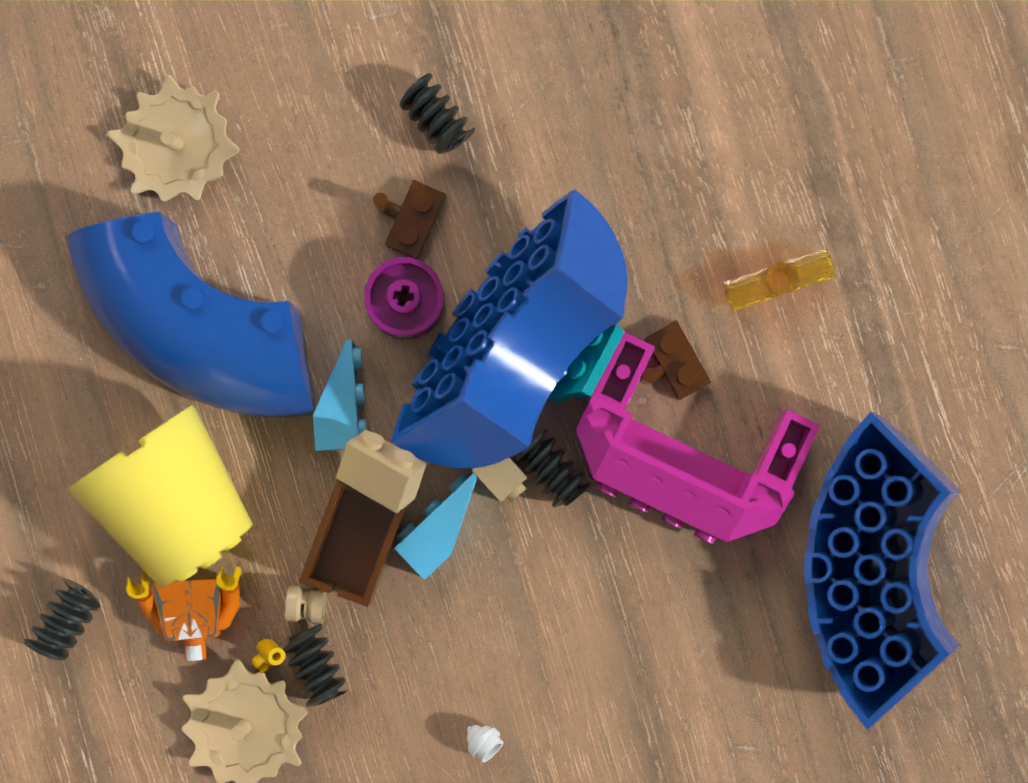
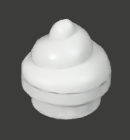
(483, 742)

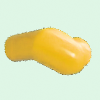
(269, 654)

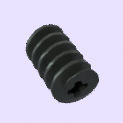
(434, 116)
(553, 471)
(64, 622)
(314, 666)

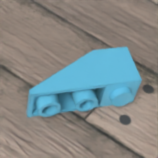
(338, 411)
(435, 537)

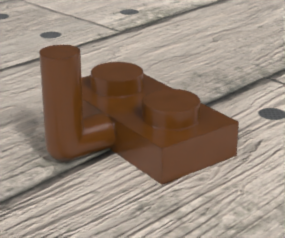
(412, 219)
(675, 361)

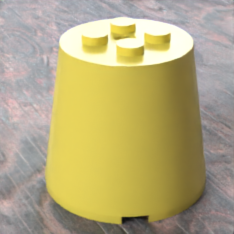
(167, 500)

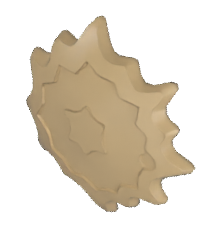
(174, 141)
(243, 726)

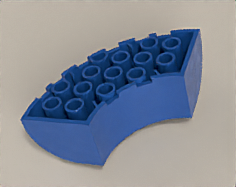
(183, 329)
(516, 339)
(871, 568)

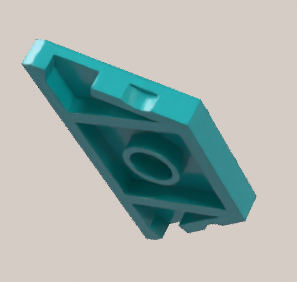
(588, 367)

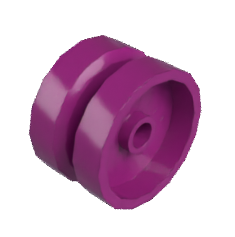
(398, 278)

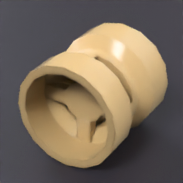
(305, 605)

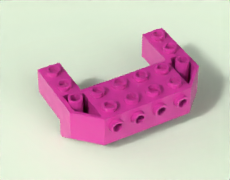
(676, 477)

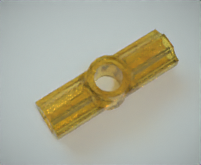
(800, 272)

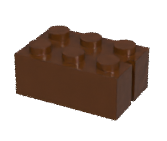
(351, 545)

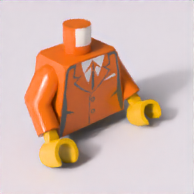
(189, 608)

